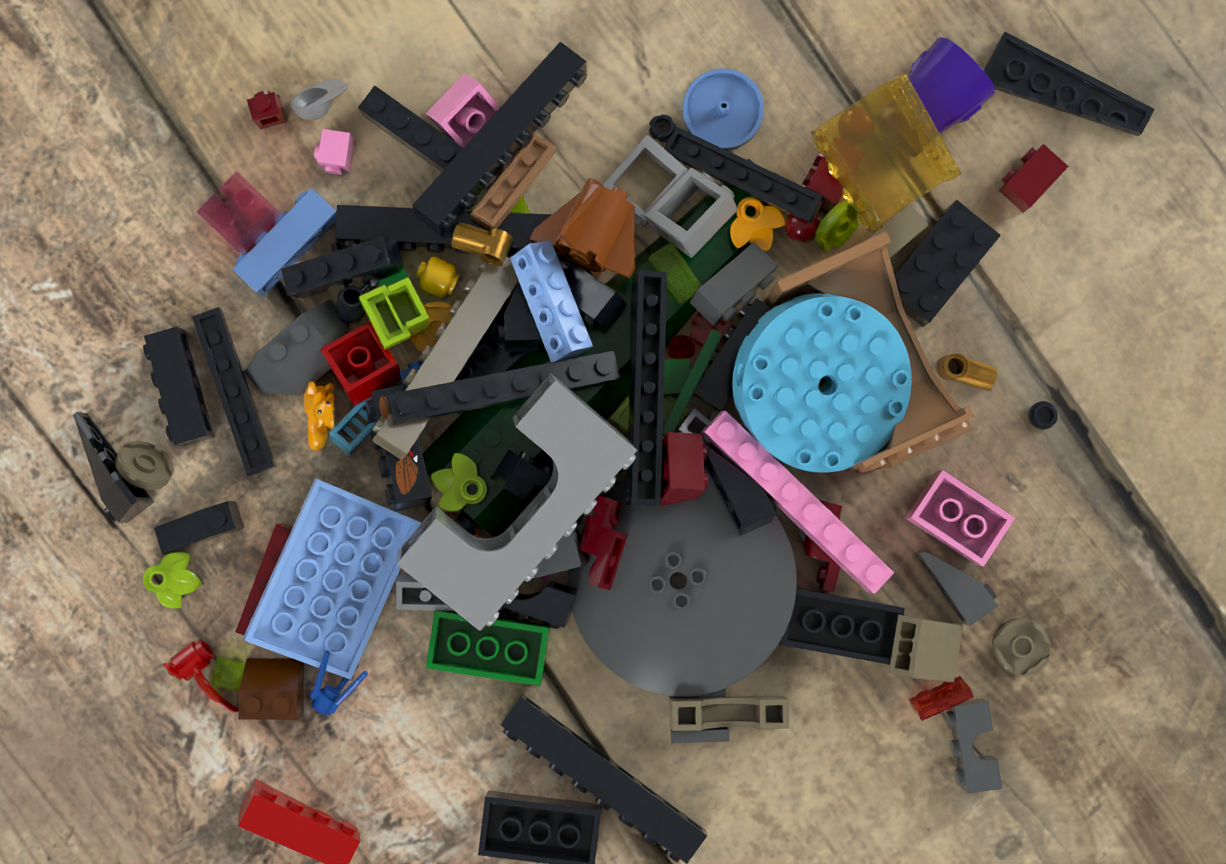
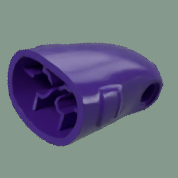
(949, 84)

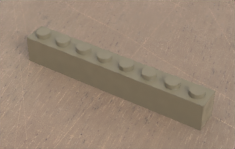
(452, 348)

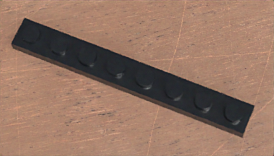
(499, 387)

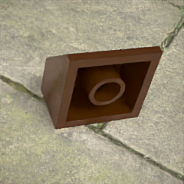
(271, 689)

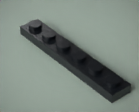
(744, 175)
(234, 391)

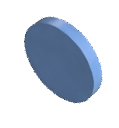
(723, 108)

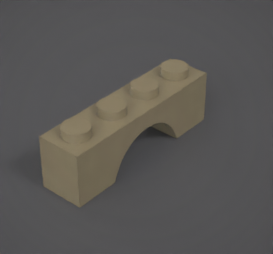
(716, 712)

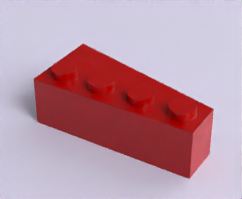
(297, 825)

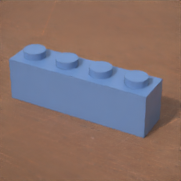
(285, 242)

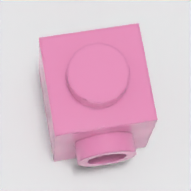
(335, 151)

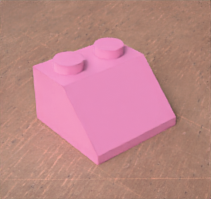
(463, 110)

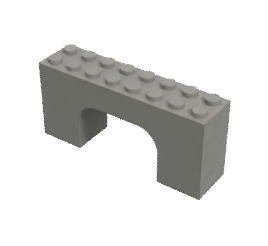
(484, 573)

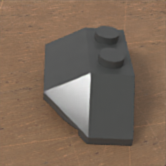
(295, 354)

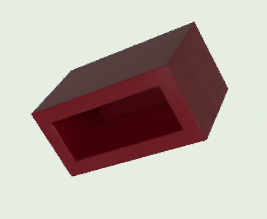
(1033, 178)

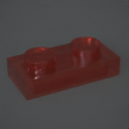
(940, 698)

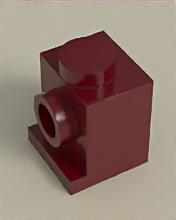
(266, 109)

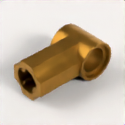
(489, 245)
(968, 372)

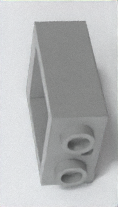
(659, 157)
(706, 226)

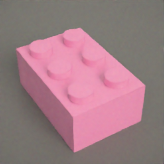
(959, 518)

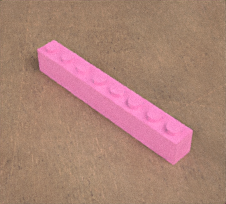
(797, 502)

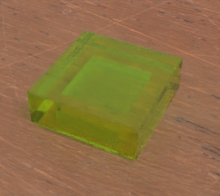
(228, 673)

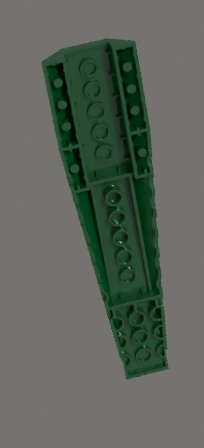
(490, 431)

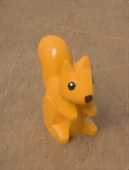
(320, 413)

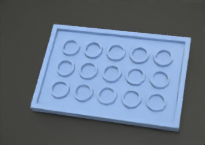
(331, 579)

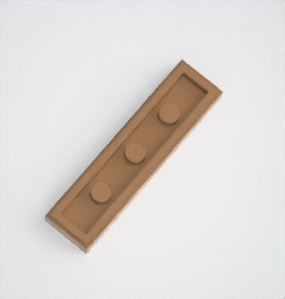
(513, 183)

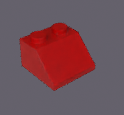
(361, 363)

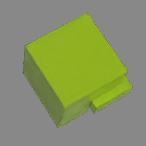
(395, 312)

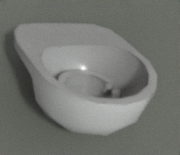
(316, 100)

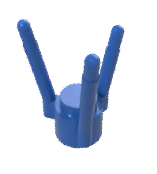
(328, 698)

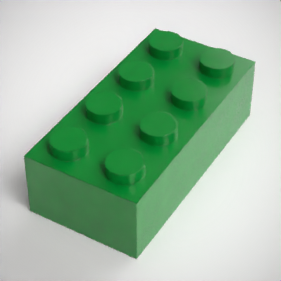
(502, 651)

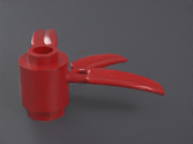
(190, 663)

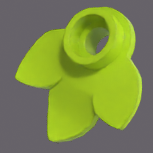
(455, 484)
(176, 579)

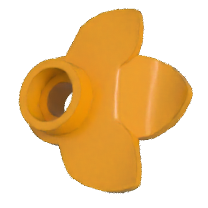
(755, 228)

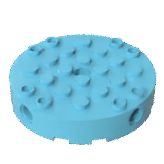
(863, 389)

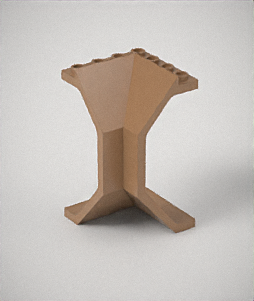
(868, 277)

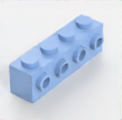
(551, 301)

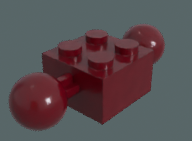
(823, 183)

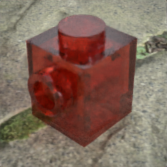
(703, 328)

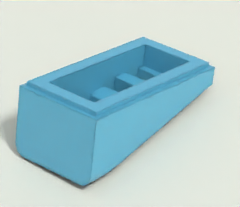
(339, 441)

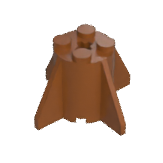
(594, 230)

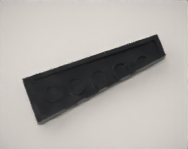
(1043, 79)

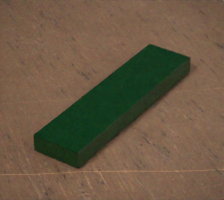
(692, 382)

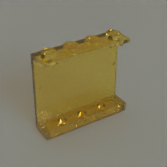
(885, 151)

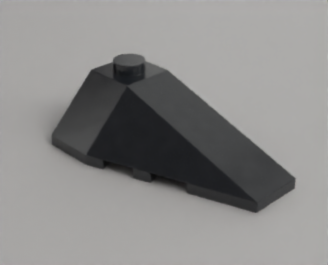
(120, 497)

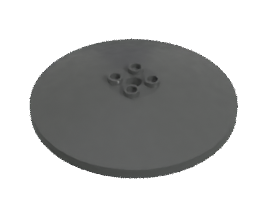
(698, 635)

